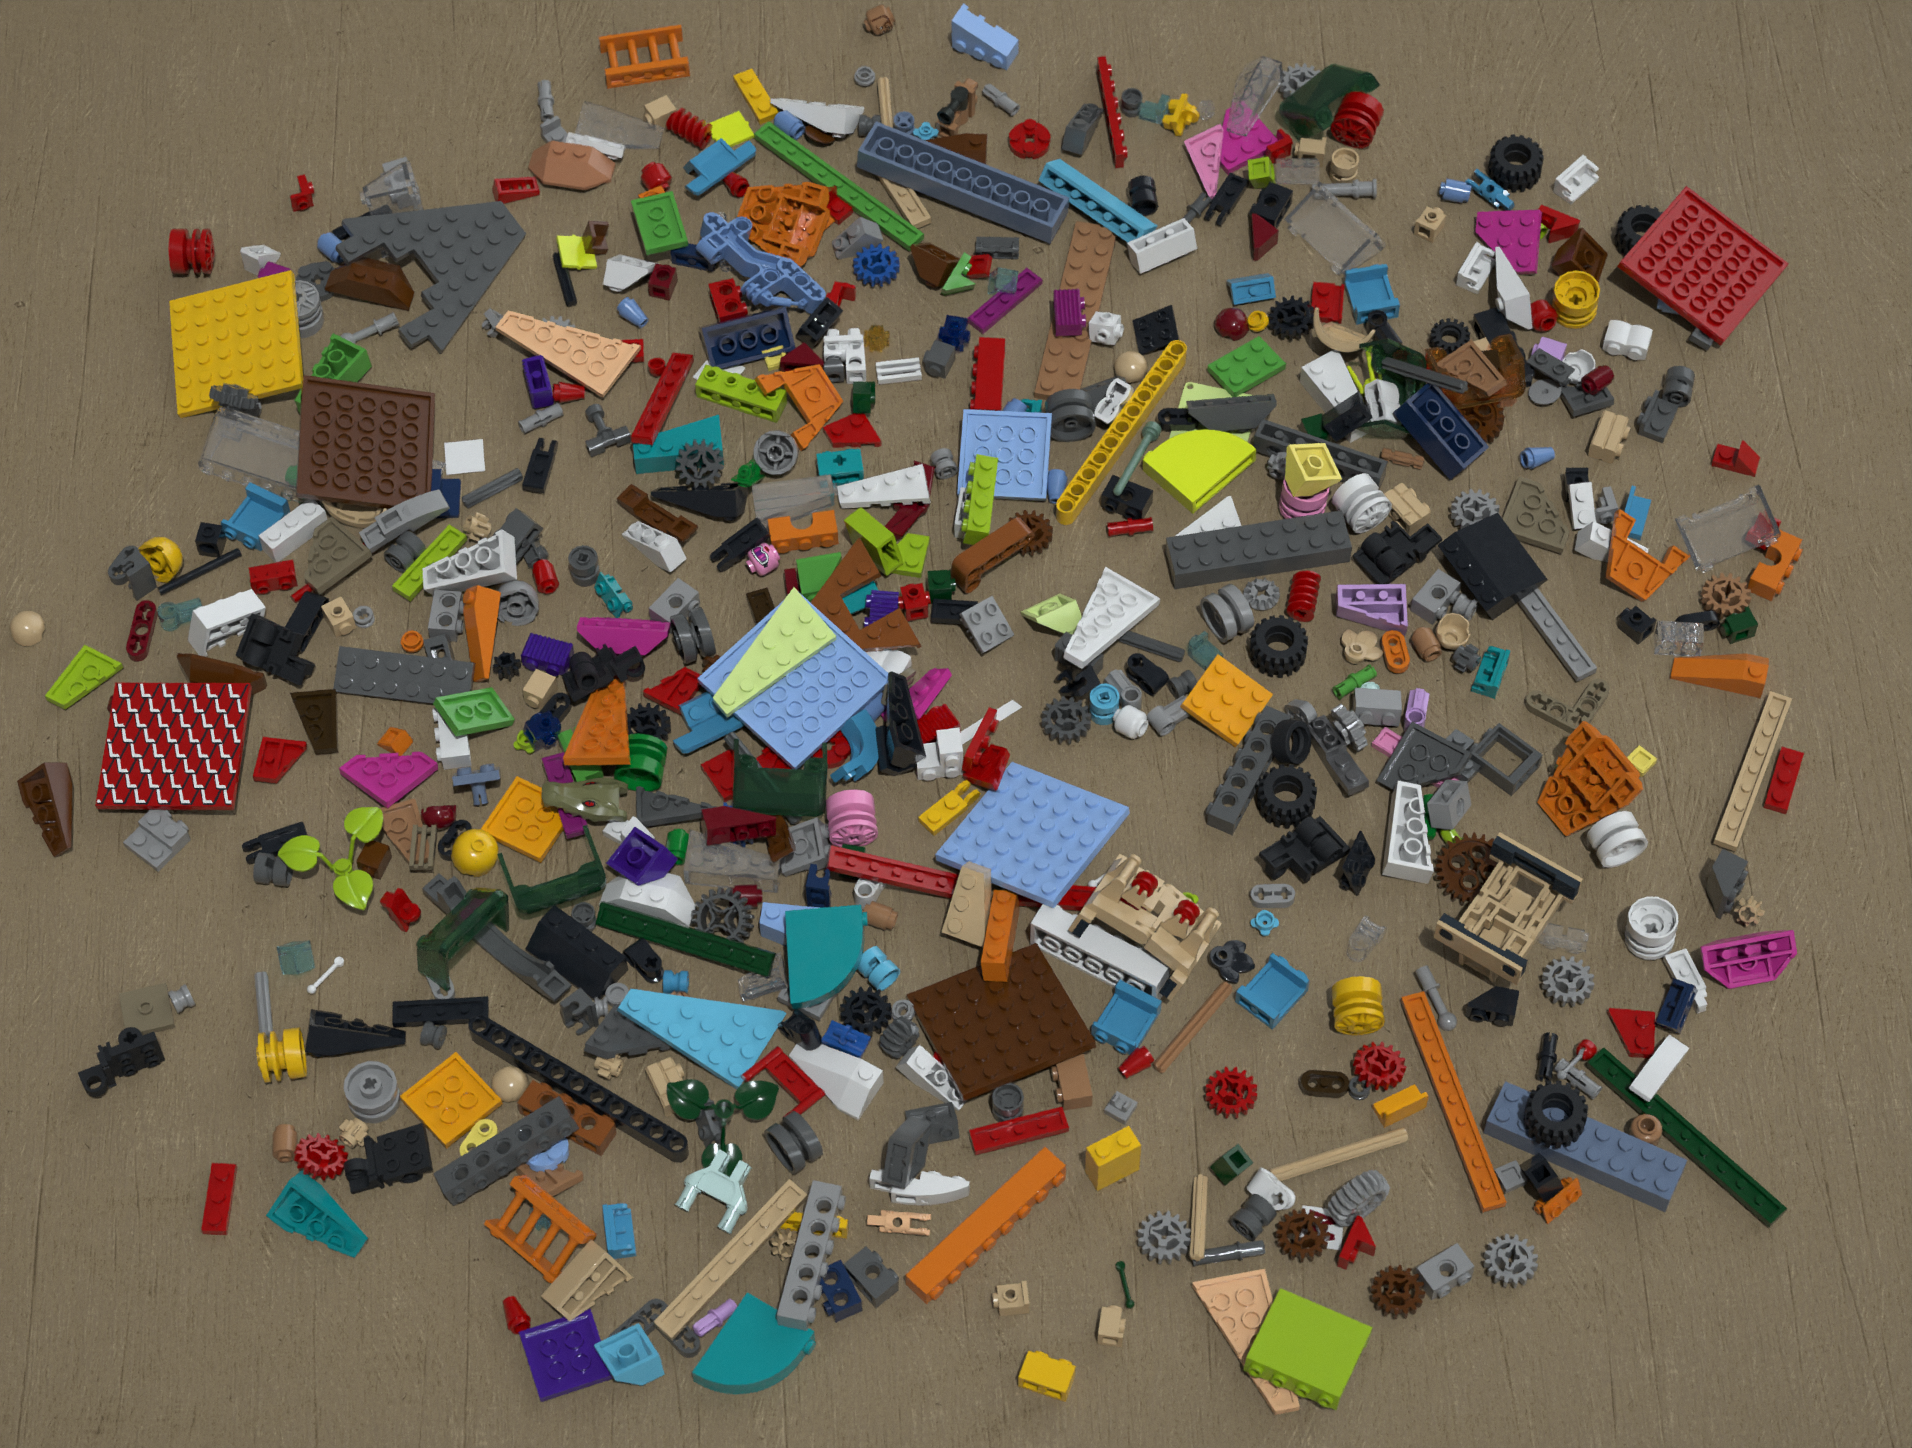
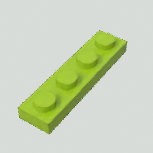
(444, 545)

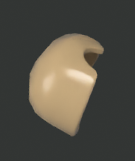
(1131, 366)
(27, 628)
(1452, 631)
(510, 1083)

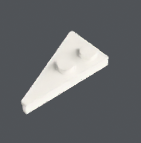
(1219, 517)

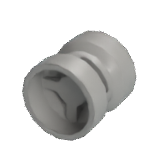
(944, 465)

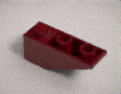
(732, 824)

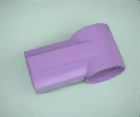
(1416, 708)

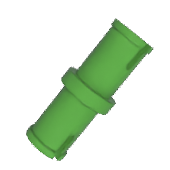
(1354, 681)

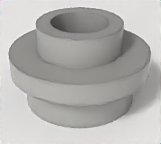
(866, 72)
(901, 1005)

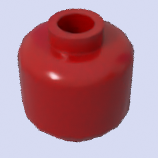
(656, 175)
(1543, 315)

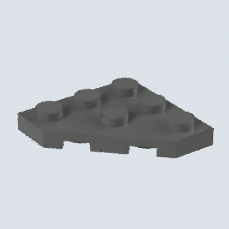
(1423, 759)
(621, 1035)

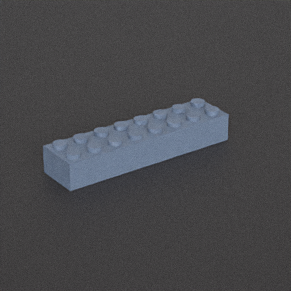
(1598, 1154)

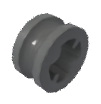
(1353, 1092)

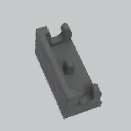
(139, 576)
(579, 1009)

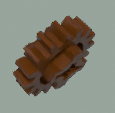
(1041, 529)
(1311, 1240)
(1396, 1302)

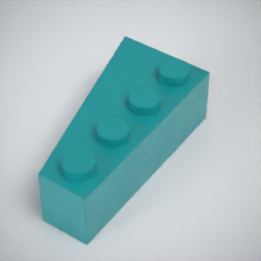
(665, 449)

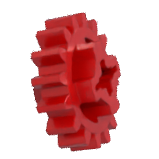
(1379, 1066)
(1229, 1101)
(320, 1156)

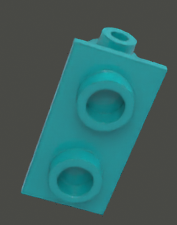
(607, 588)

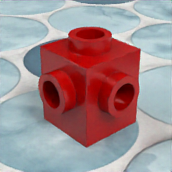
(914, 601)

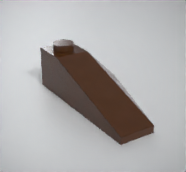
(967, 144)
(49, 796)

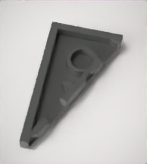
(664, 809)

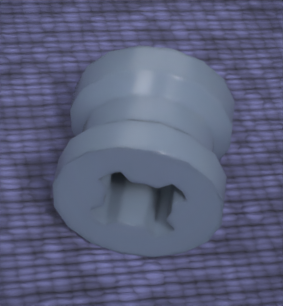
(904, 122)

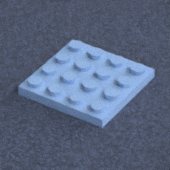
(1017, 441)

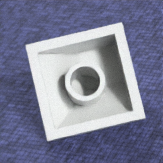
(625, 271)

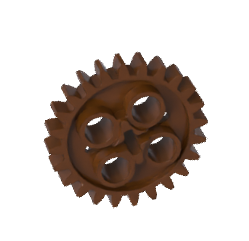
(1485, 425)
(1453, 877)

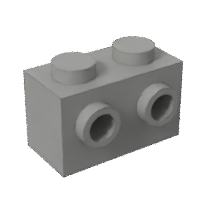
(1377, 706)

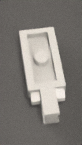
(611, 149)
(1683, 968)

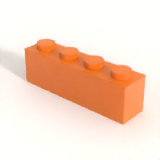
(1000, 935)

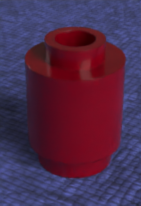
(1597, 379)
(750, 891)

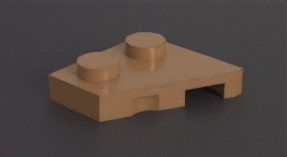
(551, 1180)

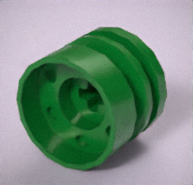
(646, 763)

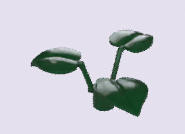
(690, 1096)

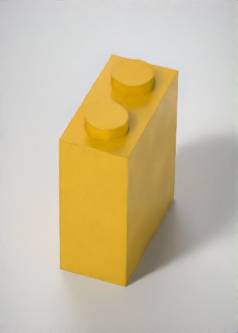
(1112, 1158)

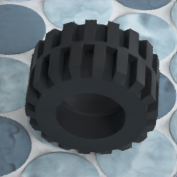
(1515, 150)
(1633, 221)
(1275, 661)
(1290, 780)
(1559, 1097)

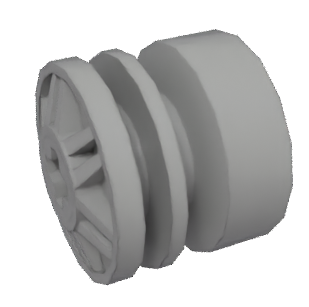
(309, 309)

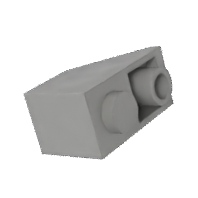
(857, 235)

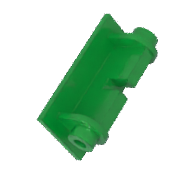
(748, 474)

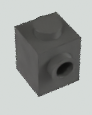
(939, 359)

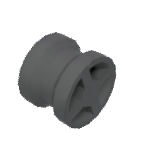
(433, 1035)

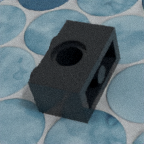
(1273, 203)
(819, 322)
(1139, 499)

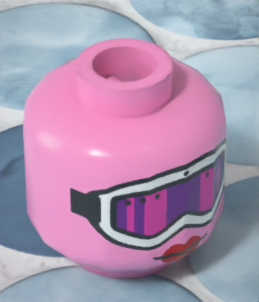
(763, 559)

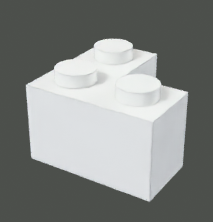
(942, 757)

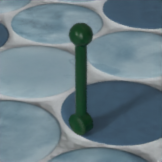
(1120, 1266)

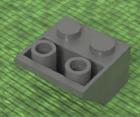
(1726, 881)

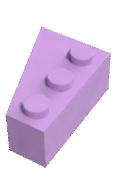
(1374, 605)

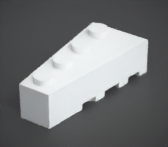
(1329, 384)
(483, 564)
(1406, 840)

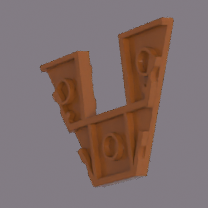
(851, 574)

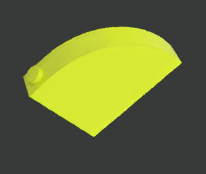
(1198, 464)

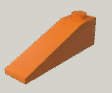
(480, 619)
(1728, 672)

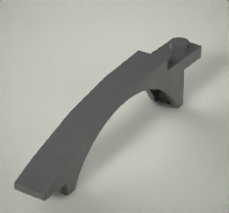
(531, 970)

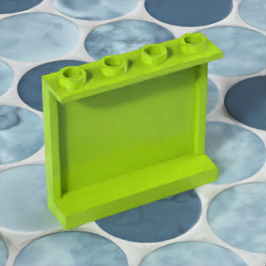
(1307, 1349)

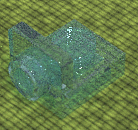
(1202, 650)

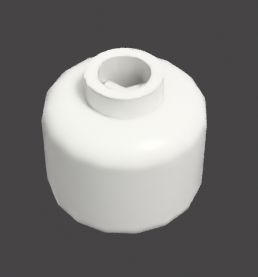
(1130, 722)

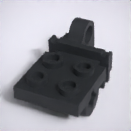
(1394, 551)
(274, 649)
(597, 672)
(1305, 850)
(125, 1059)
(395, 1157)

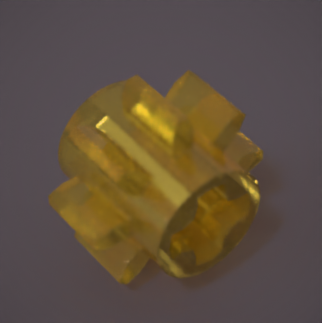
(876, 338)

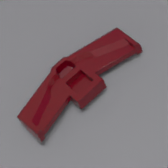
(908, 514)

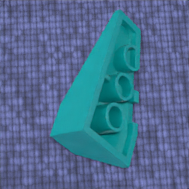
(312, 1212)

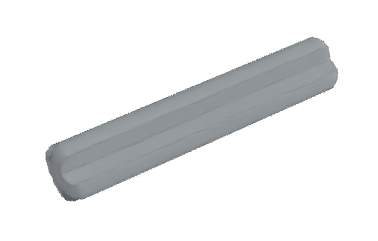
(263, 1003)

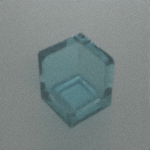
(1154, 112)
(1003, 280)
(295, 957)

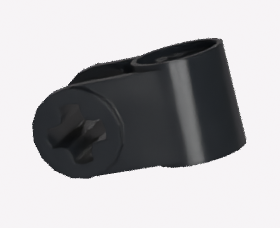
(1146, 674)
(645, 960)
(801, 1030)

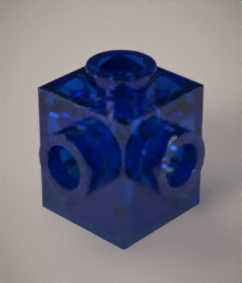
(955, 332)
(542, 729)

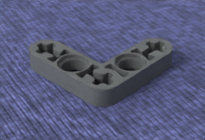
(646, 1310)

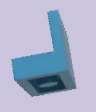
(1252, 288)
(1638, 509)

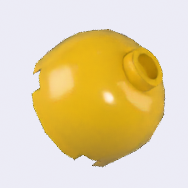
(163, 556)
(475, 852)

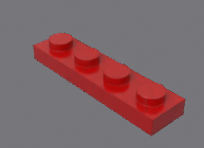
(1019, 1130)

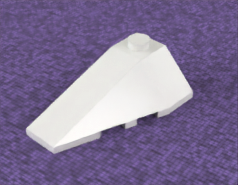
(837, 119)
(1512, 294)
(843, 1077)

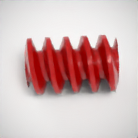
(690, 128)
(1303, 595)

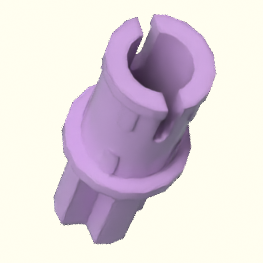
(714, 1318)

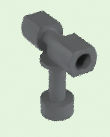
(605, 436)

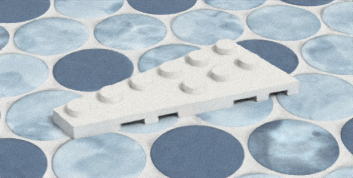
(1108, 615)

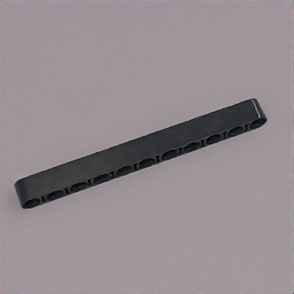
(573, 1078)

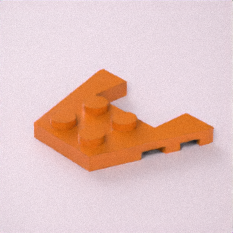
(810, 392)
(1634, 568)

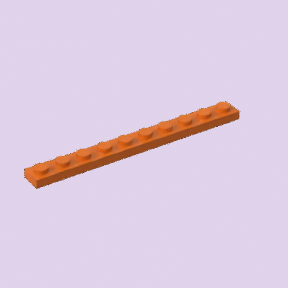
(1453, 1102)

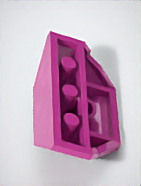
(623, 633)
(1749, 957)

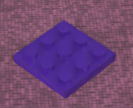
(564, 1355)

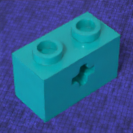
(842, 465)

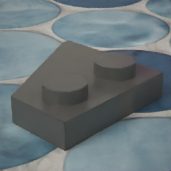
(1581, 402)

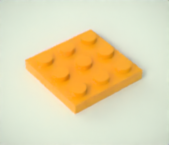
(1226, 700)
(524, 821)
(451, 1100)

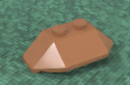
(571, 165)

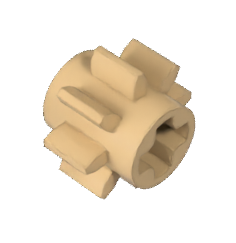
(477, 526)
(1755, 908)
(609, 1067)
(353, 1132)
(779, 1239)

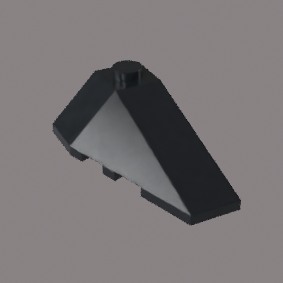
(902, 730)
(332, 1035)

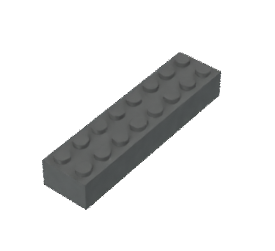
(1258, 549)

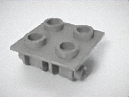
(986, 624)

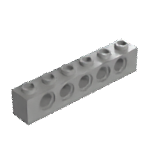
(820, 1196)

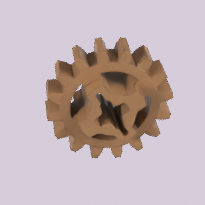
(1714, 595)

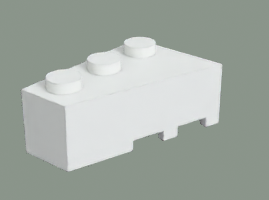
(222, 620)

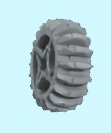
(1358, 1197)

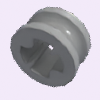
(367, 622)
(601, 1006)

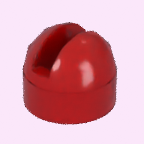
(656, 366)

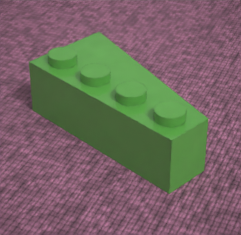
(341, 362)

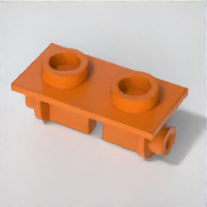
(1557, 1204)

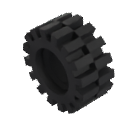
(1452, 329)

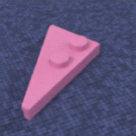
(1206, 156)

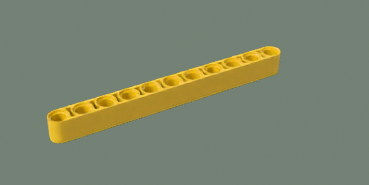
(1128, 420)

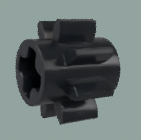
(506, 665)

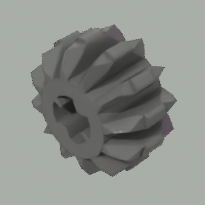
(899, 1037)

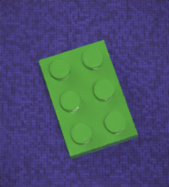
(659, 223)
(1246, 367)
(473, 711)

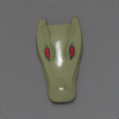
(591, 798)

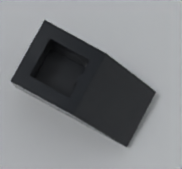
(1494, 1006)
(1542, 1177)

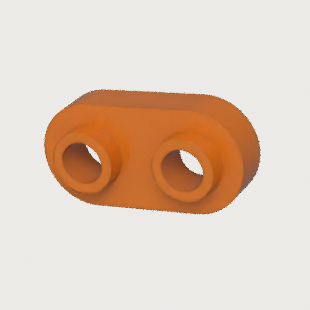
(1396, 653)

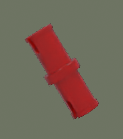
(1130, 526)

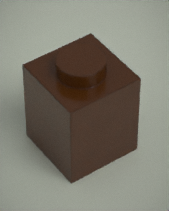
(374, 859)

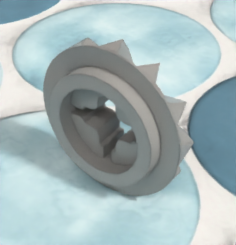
(1261, 602)

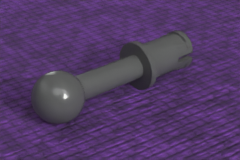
(1197, 207)

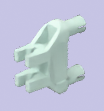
(719, 1186)

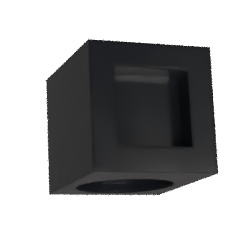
(210, 540)

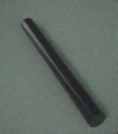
(185, 578)

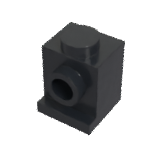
(1574, 476)
(1636, 624)

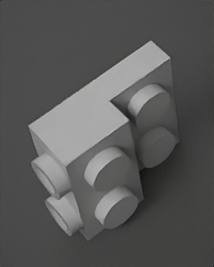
(157, 838)
(810, 845)

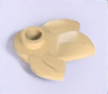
(1360, 646)

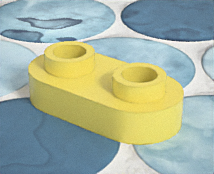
(477, 1137)

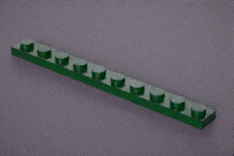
(1690, 1140)

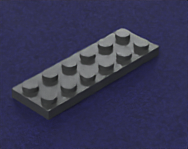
(400, 675)

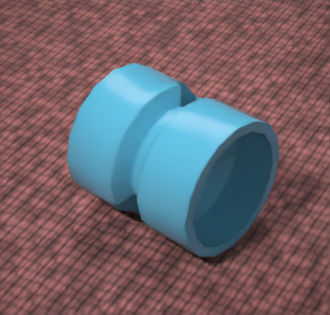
(1103, 703)
(880, 971)

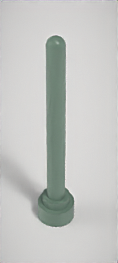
(1150, 433)

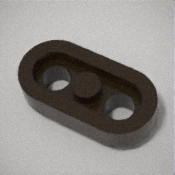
(1324, 1083)

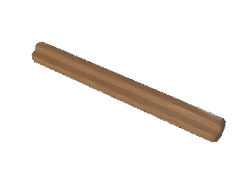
(1192, 1027)

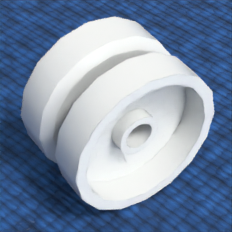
(1617, 839)

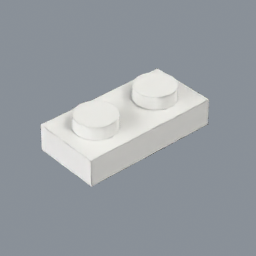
(1581, 504)

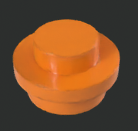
(412, 641)

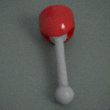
(1586, 1054)

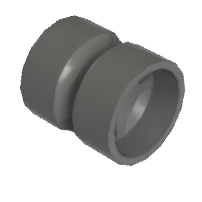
(1678, 385)
(407, 550)
(584, 565)
(269, 869)
(1007, 1102)
(1256, 1213)

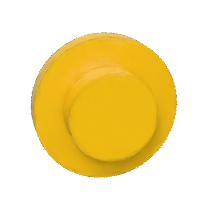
(1257, 321)

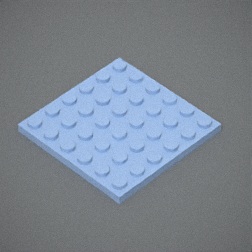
(809, 701)
(1034, 833)

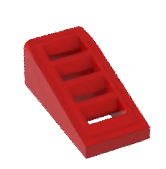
(502, 187)

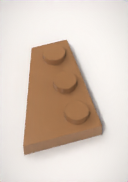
(1474, 368)
(398, 827)

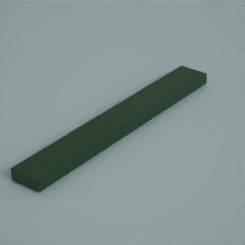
(685, 938)

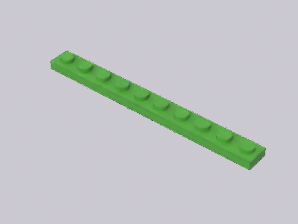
(849, 192)

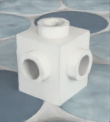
(1105, 328)

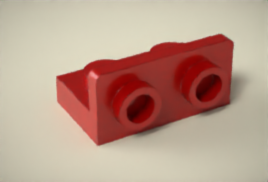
(273, 577)

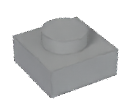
(1510, 1176)

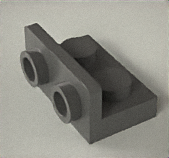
(1657, 418)
(943, 1121)

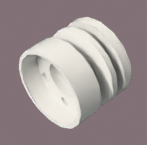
(1361, 503)
(1651, 928)

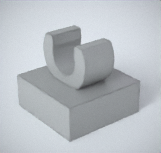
(493, 319)
(1120, 1107)

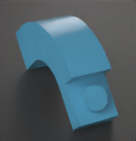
(861, 735)

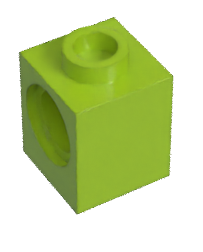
(1261, 172)

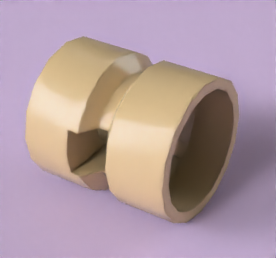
(1344, 166)

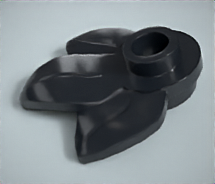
(1234, 960)

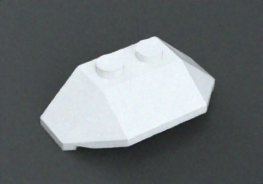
(661, 898)

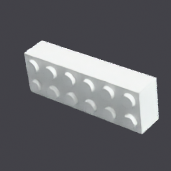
(1097, 952)

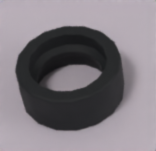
(1281, 741)

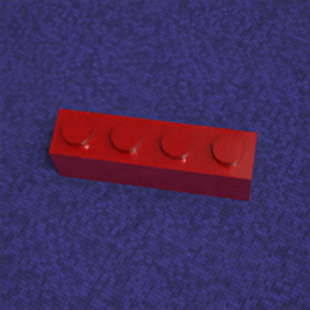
(988, 374)

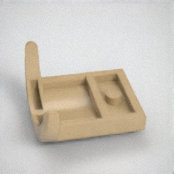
(1338, 336)
(353, 515)

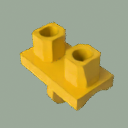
(1182, 115)

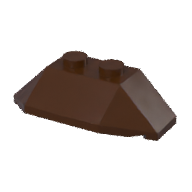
(372, 282)
(209, 670)

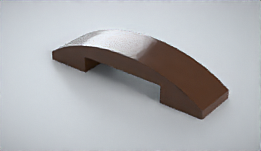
(653, 515)
(781, 843)

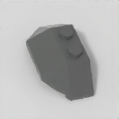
(1232, 412)

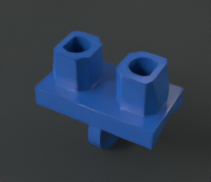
(846, 1039)

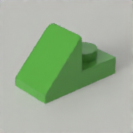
(957, 282)

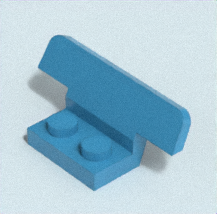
(716, 163)
(704, 722)

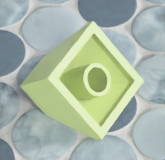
(1056, 613)

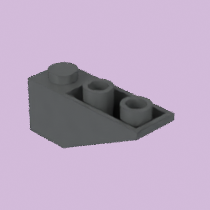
(1081, 128)

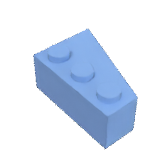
(982, 40)
(774, 922)

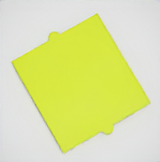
(732, 129)
(573, 253)

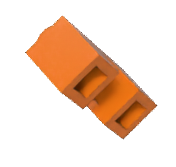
(787, 538)
(1767, 579)

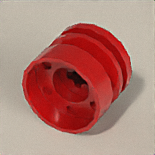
(1357, 119)
(187, 251)

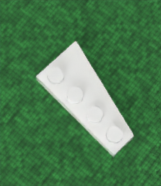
(893, 487)

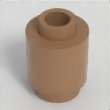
(1426, 644)
(881, 915)
(284, 1142)

